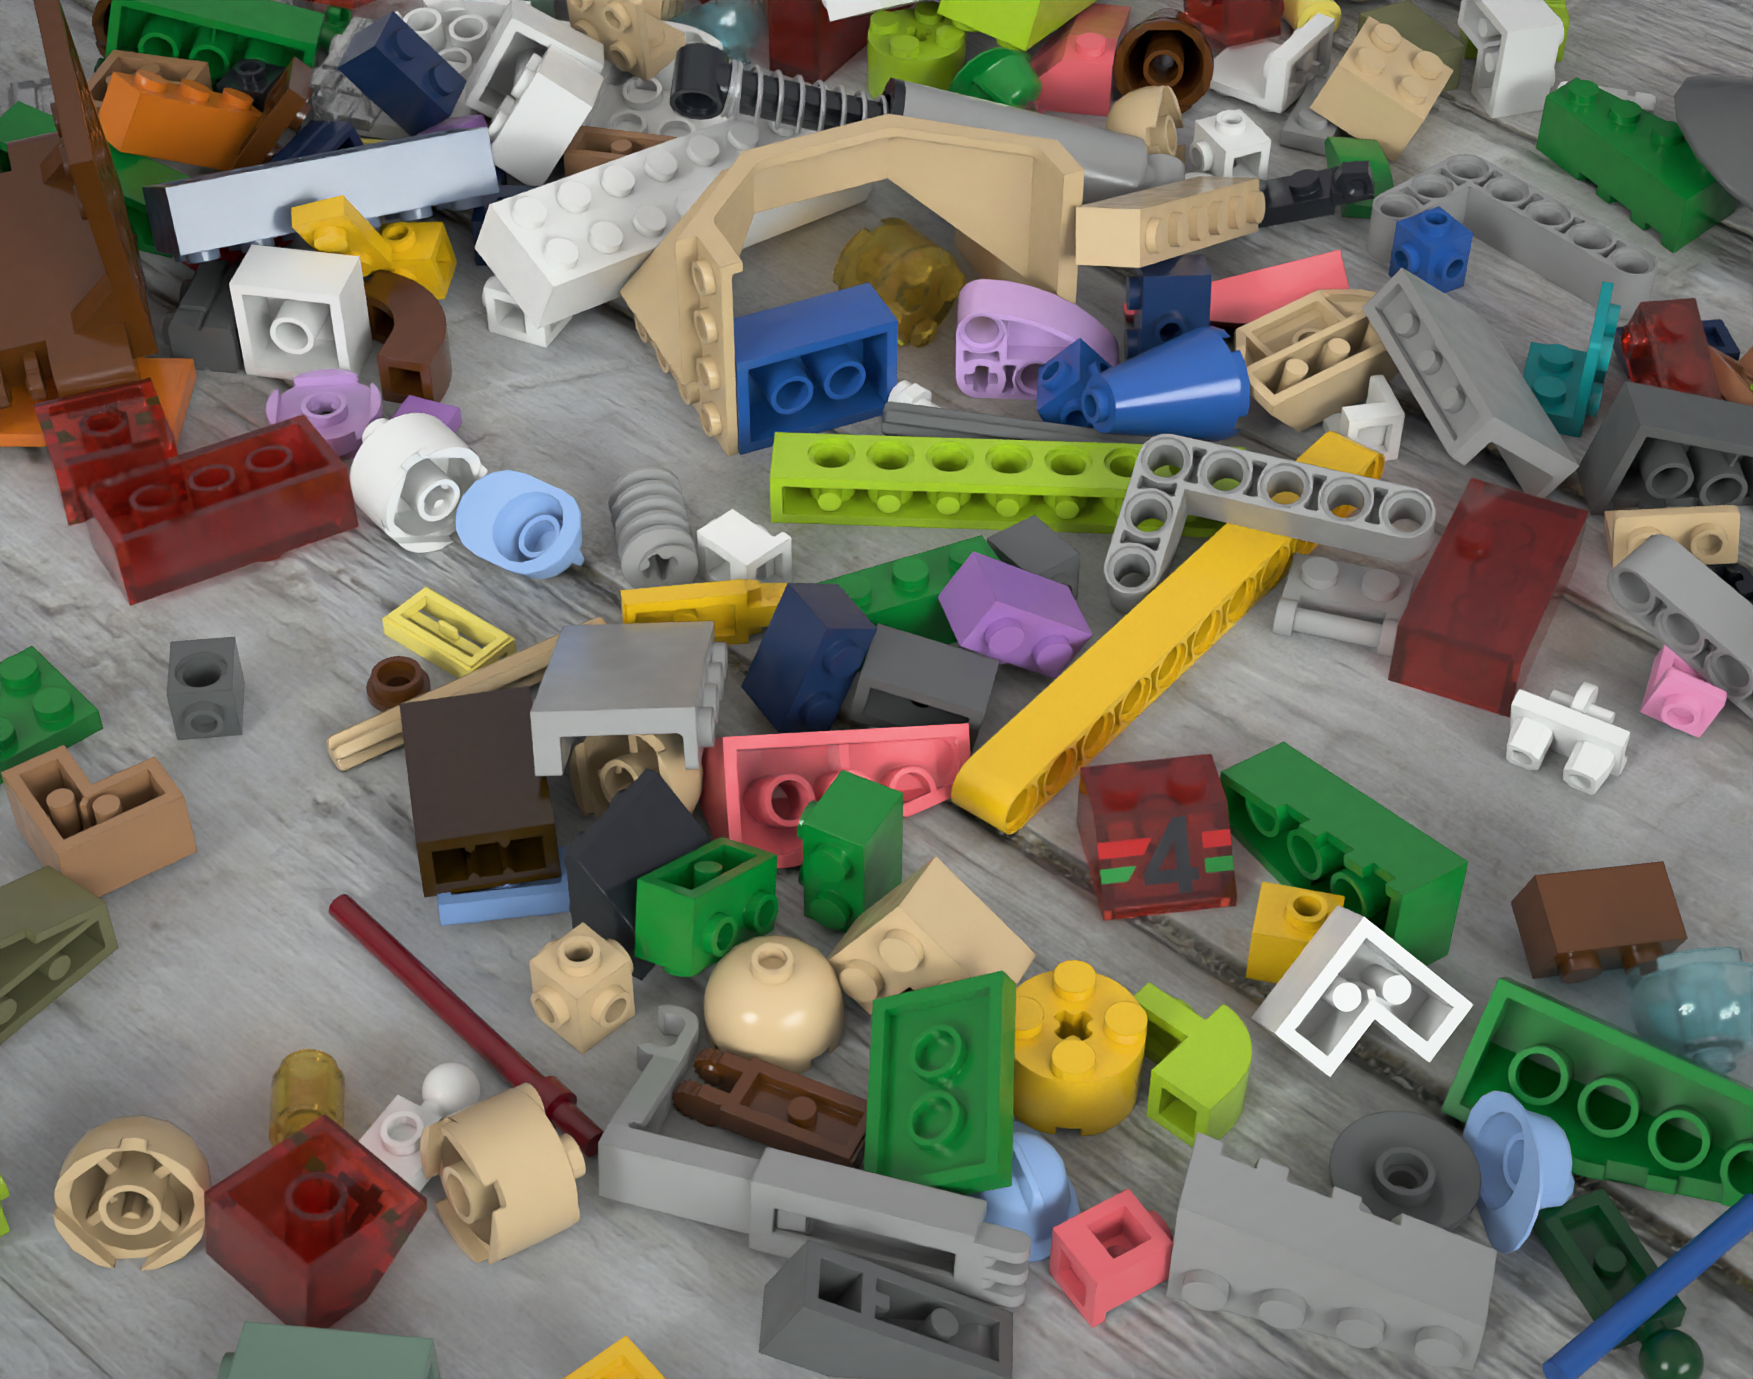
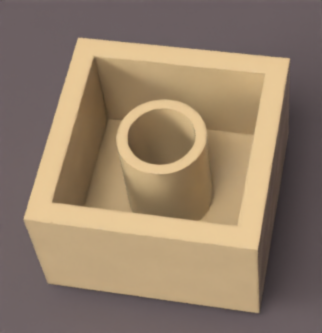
(1382, 88)

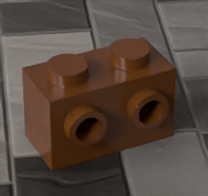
(1598, 921)

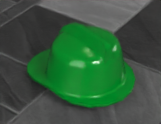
(999, 77)

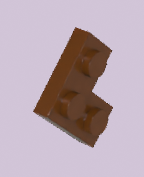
(283, 108)

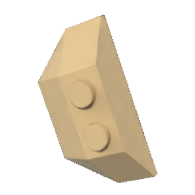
(1313, 356)

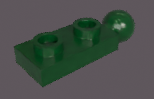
(1606, 1262)

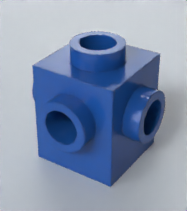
(1432, 248)
(1063, 382)

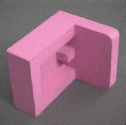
(1681, 695)

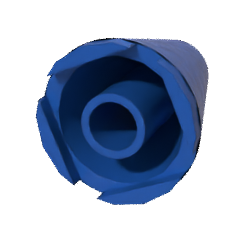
(1176, 388)

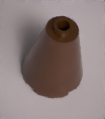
(1168, 53)

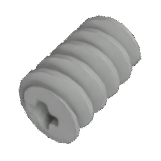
(652, 528)

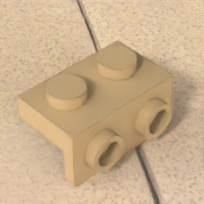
(1704, 531)

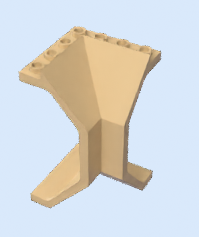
(999, 189)

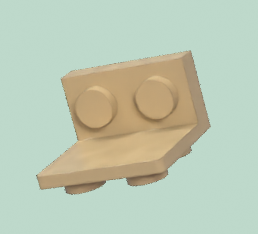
(629, 35)

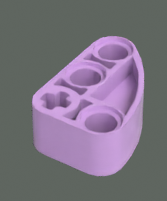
(1016, 336)

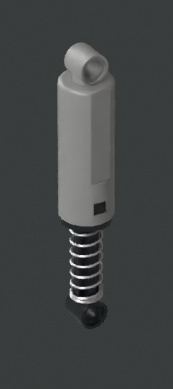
(710, 87)

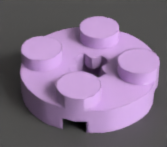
(329, 391)

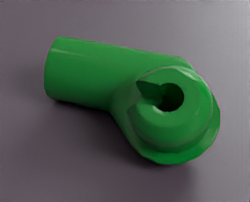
(336, 22)

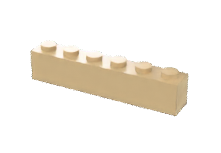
(1167, 221)

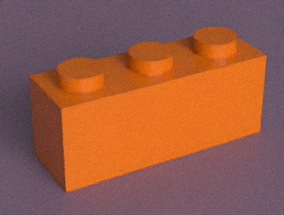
(175, 121)

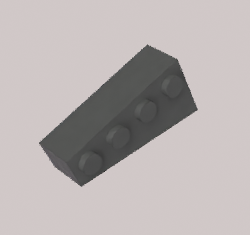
(1669, 451)

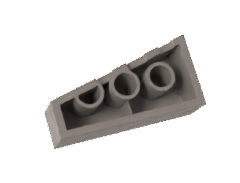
(1325, 1263)

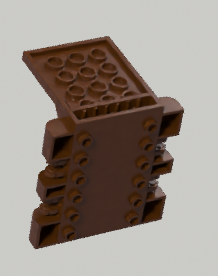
(67, 246)

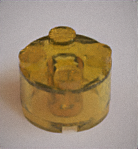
(907, 272)

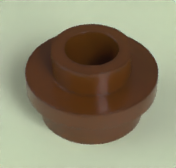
(396, 682)

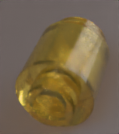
(304, 1090)

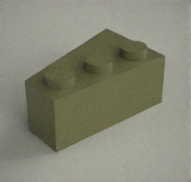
(47, 942)

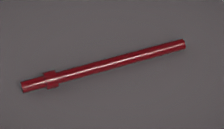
(557, 1098)

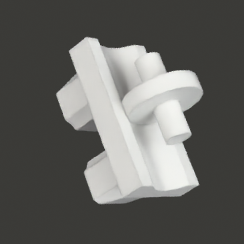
(1572, 729)

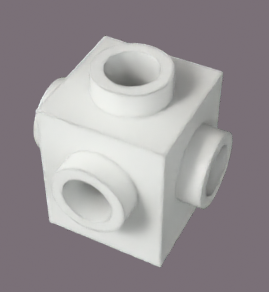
(1230, 146)

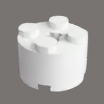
(413, 479)

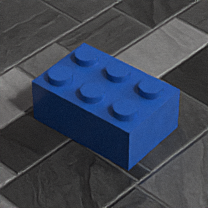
(813, 365)

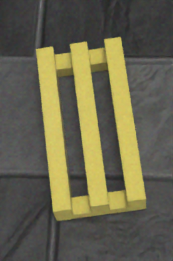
(440, 640)

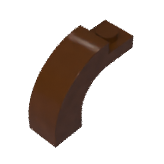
(413, 335)

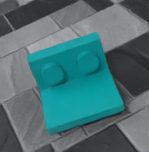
(1572, 380)

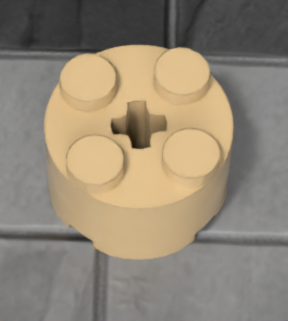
(503, 1174)

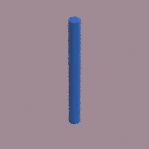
(1652, 1293)

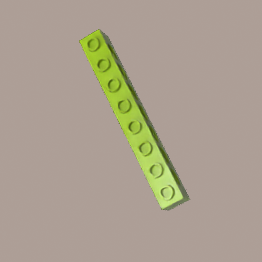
(959, 483)

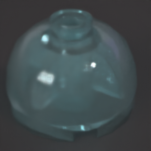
(735, 23)
(1697, 1005)

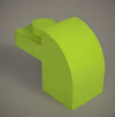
(1199, 1066)

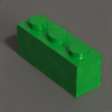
(907, 589)

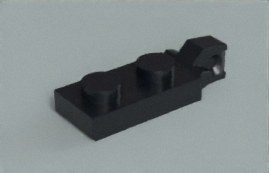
(1315, 193)

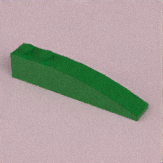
(1621, 1099)

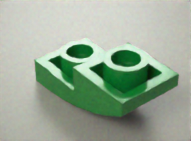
(1353, 149)

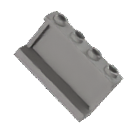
(1467, 382)
(629, 684)

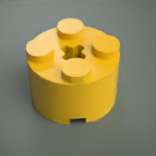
(1076, 1050)

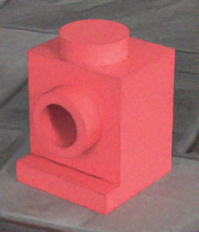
(1110, 1255)

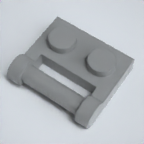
(1343, 602)

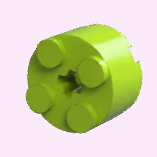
(913, 47)

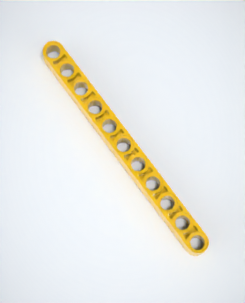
(1139, 658)

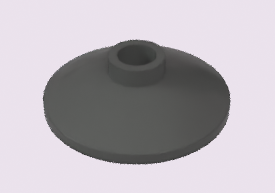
(1411, 1153)

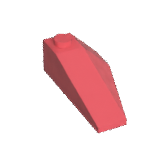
(1080, 61)
(1259, 292)
(764, 782)

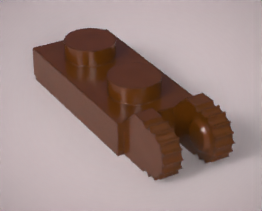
(775, 1107)

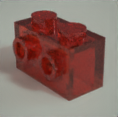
(1669, 348)

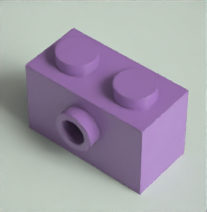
(1014, 615)

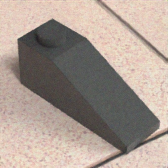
(877, 1323)

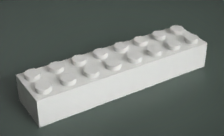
(591, 231)

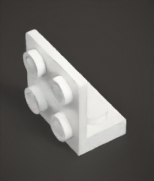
(1273, 73)

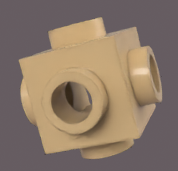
(582, 987)

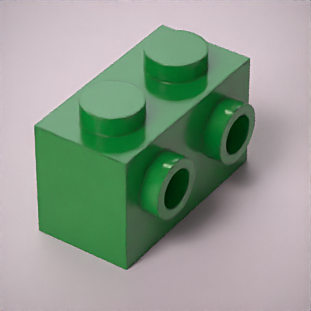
(850, 849)
(705, 905)

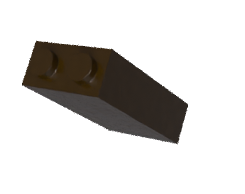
(476, 792)

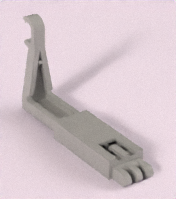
(798, 1197)

